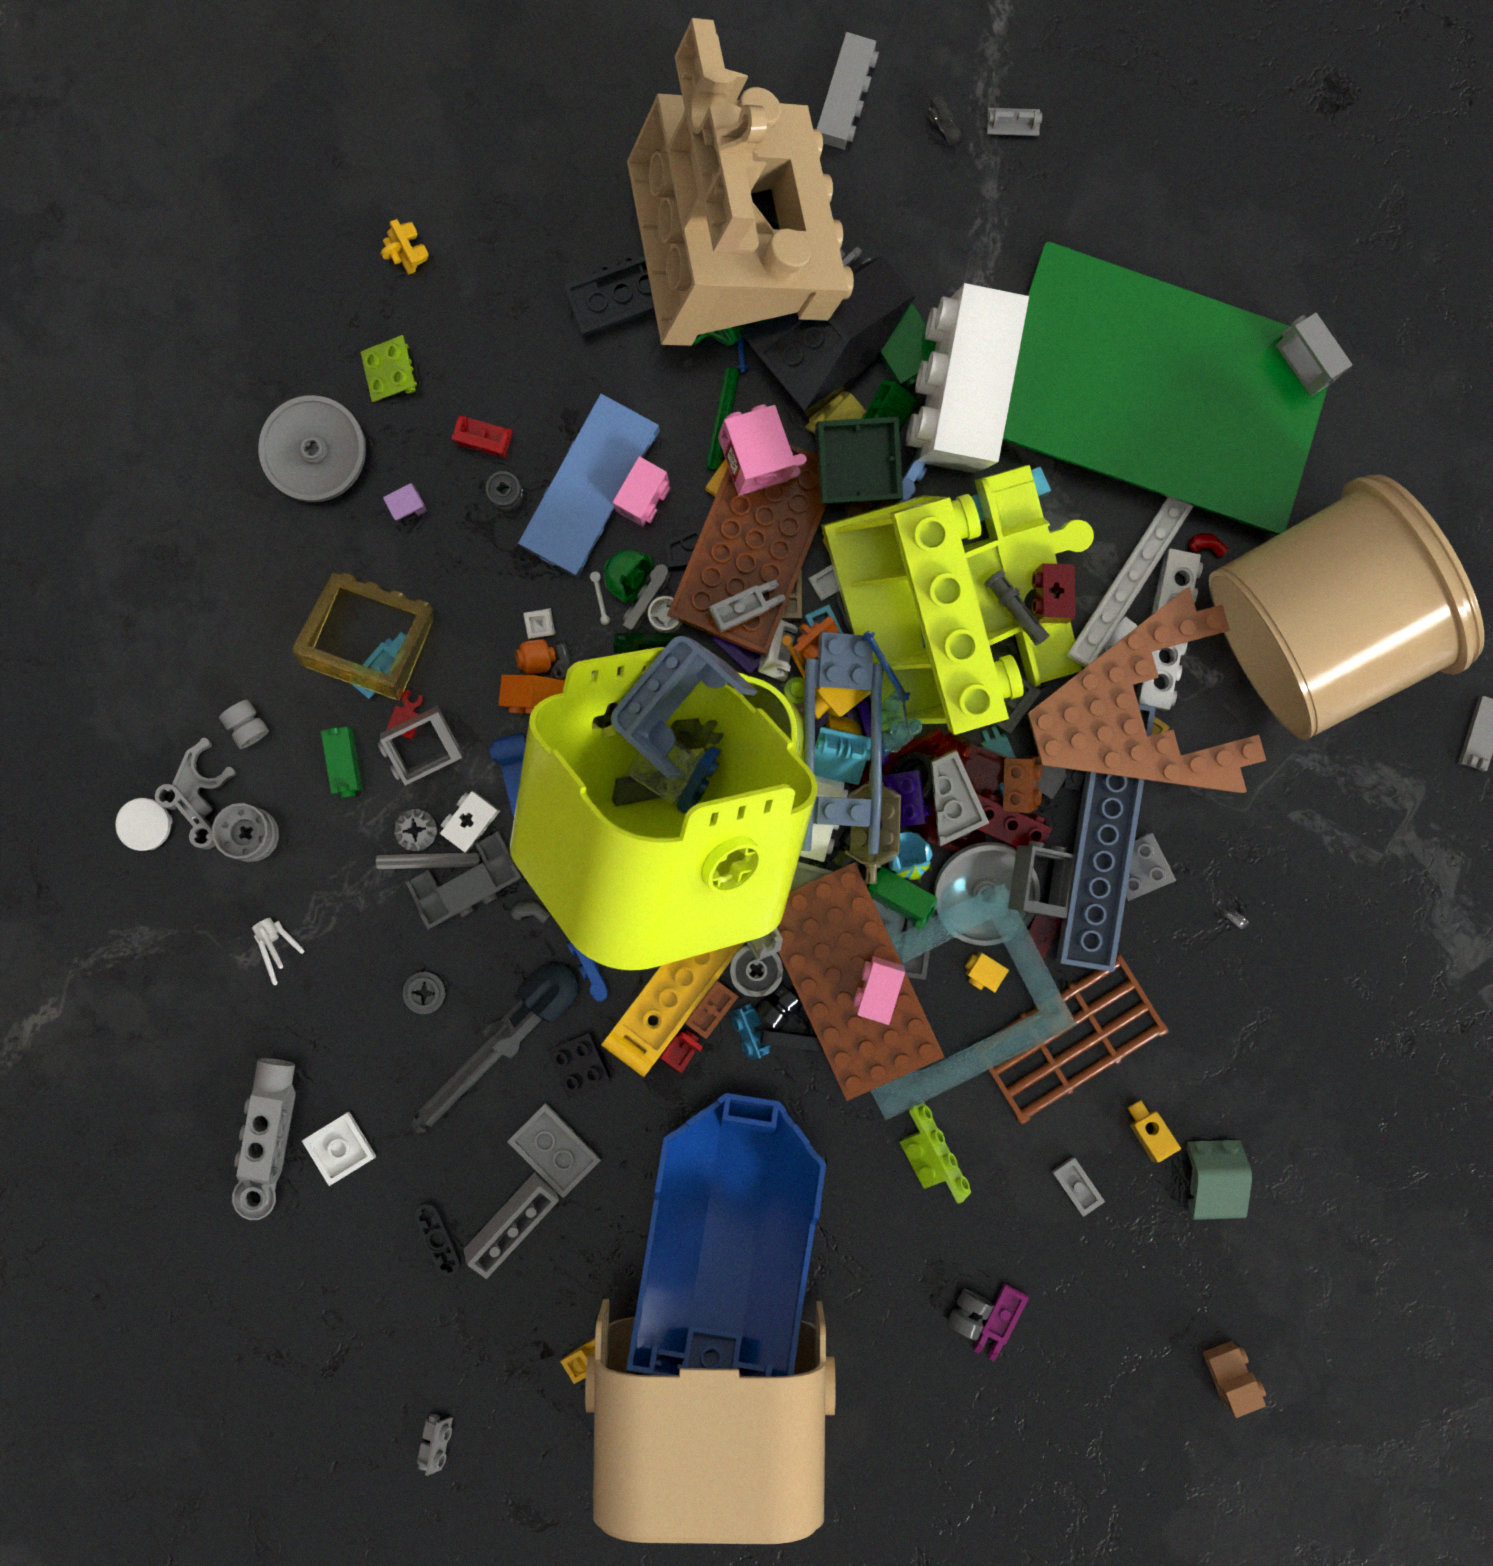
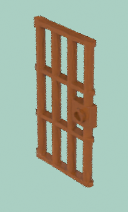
(1101, 1034)

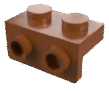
(1021, 784)

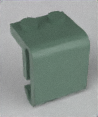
(1219, 1180)

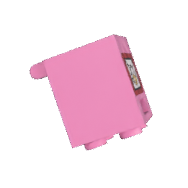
(758, 450)

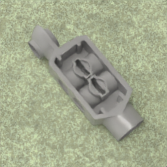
(257, 1165)

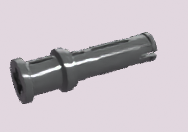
(1009, 598)

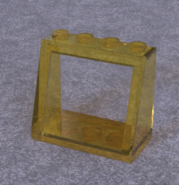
(388, 684)

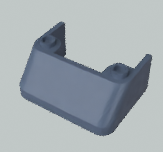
(662, 690)

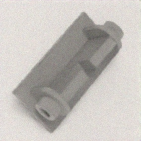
(1013, 121)
(432, 1455)

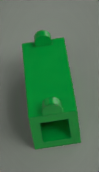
(342, 761)
(903, 897)

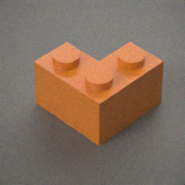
(525, 691)

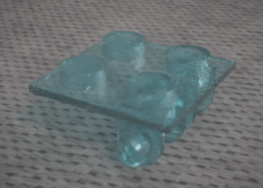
(896, 727)

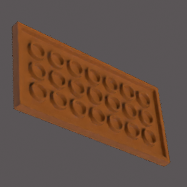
(747, 545)
(827, 939)

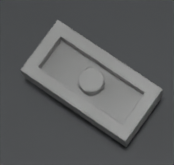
(1078, 1186)

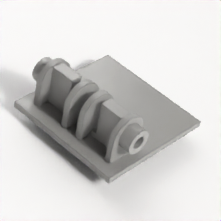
(1148, 868)

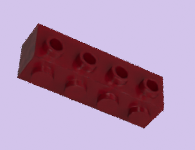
(1012, 827)

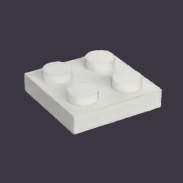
(339, 1148)

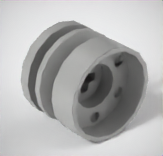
(231, 828)

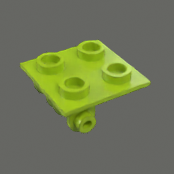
(388, 369)

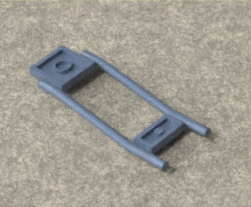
(846, 664)

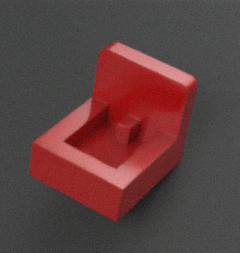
(680, 1050)

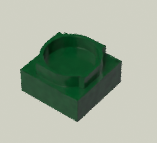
(859, 460)

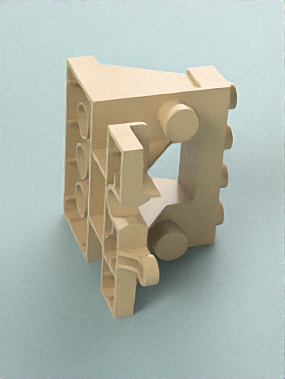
(692, 182)

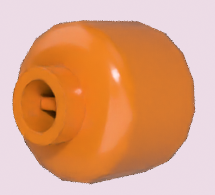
(534, 657)

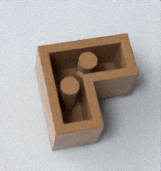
(1234, 1383)

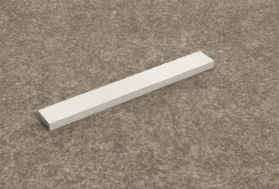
(1129, 581)

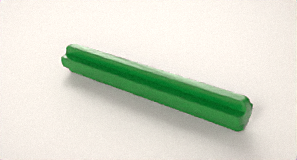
(724, 409)

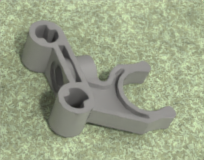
(187, 793)

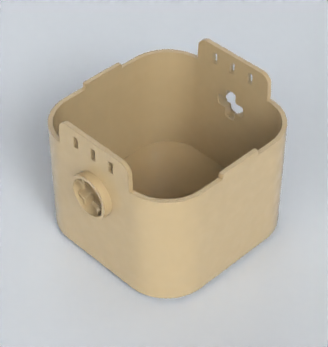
(708, 1448)

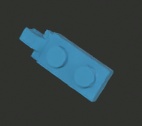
(383, 659)

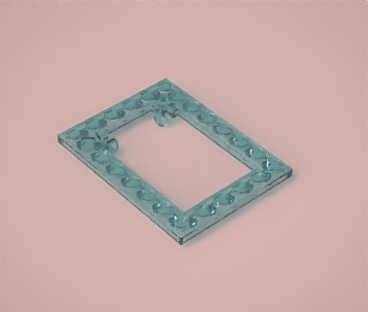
(1051, 1020)

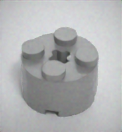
(756, 984)

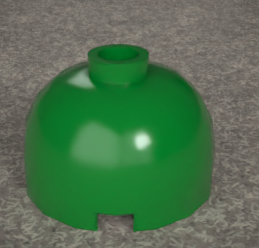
(626, 574)

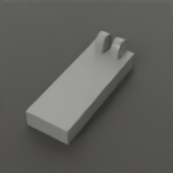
(1479, 739)

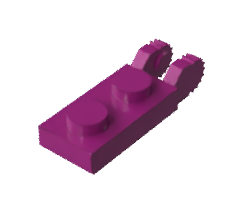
(1002, 1320)

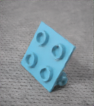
(841, 755)

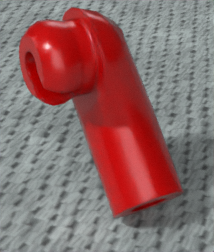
(1208, 541)

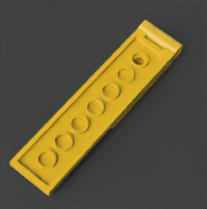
(671, 997)

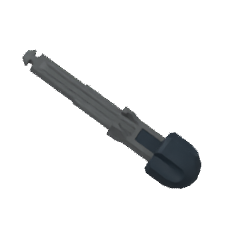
(543, 997)

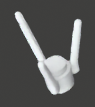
(265, 934)

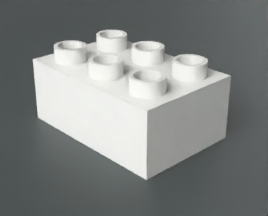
(967, 378)

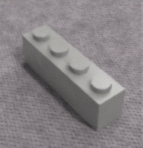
(846, 90)
(510, 1225)

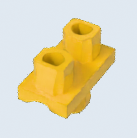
(399, 248)

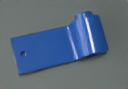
(510, 754)

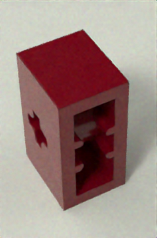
(1061, 581)

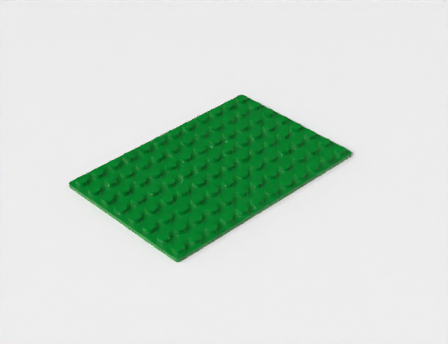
(1160, 390)

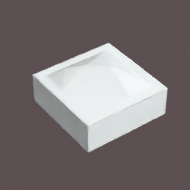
(539, 623)

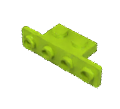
(931, 1155)

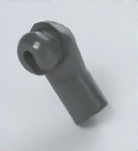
(562, 662)
(528, 908)

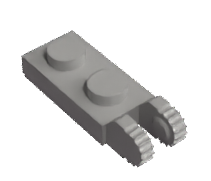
(744, 606)
(636, 616)

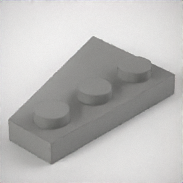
(955, 799)

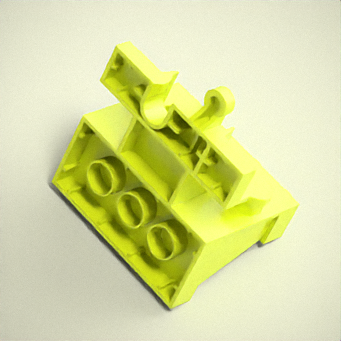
(910, 573)

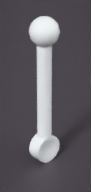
(595, 577)

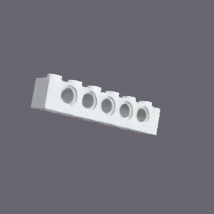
(1190, 567)

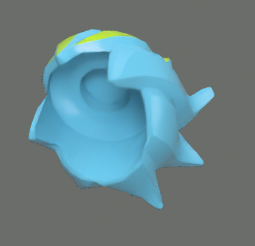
(913, 856)

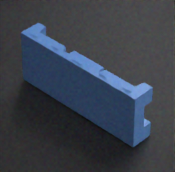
(586, 485)

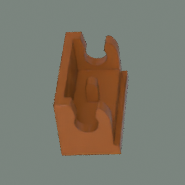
(711, 1009)

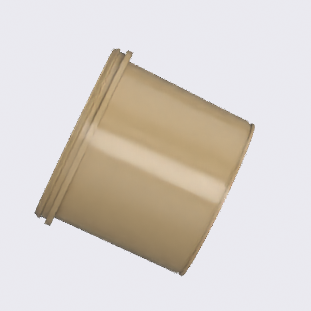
(1349, 607)

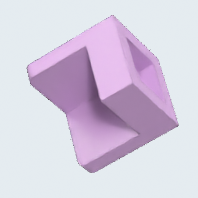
(405, 502)

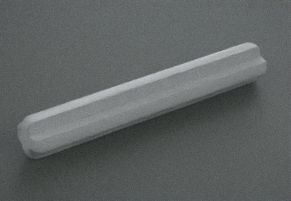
(439, 860)

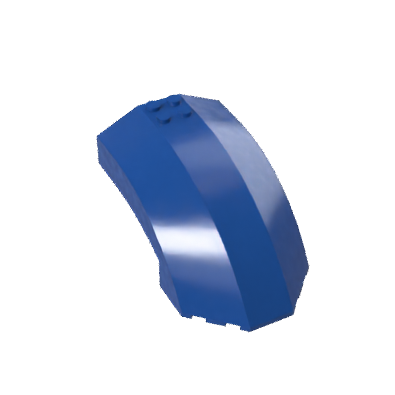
(728, 1243)

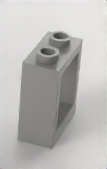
(1313, 353)
(399, 769)

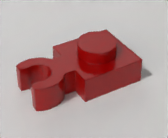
(407, 712)

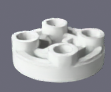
(143, 824)

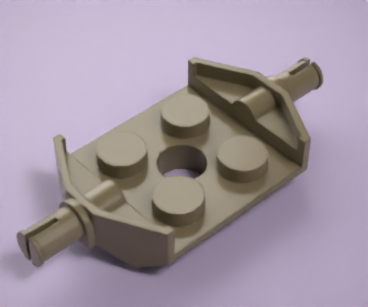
(889, 833)

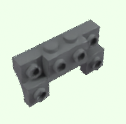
(474, 886)

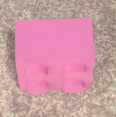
(642, 492)
(879, 990)

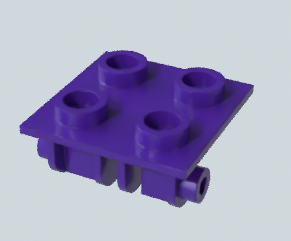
(910, 788)

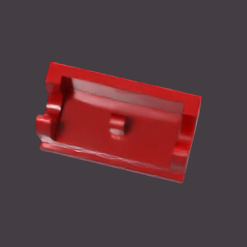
(482, 436)

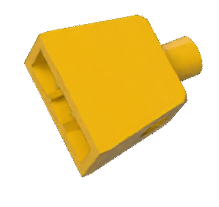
(837, 700)
(1160, 1142)

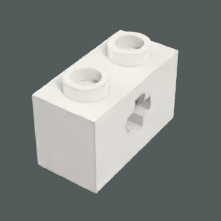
(483, 815)

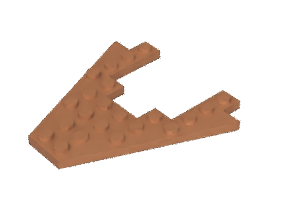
(1097, 720)

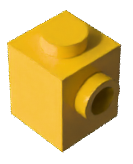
(985, 972)

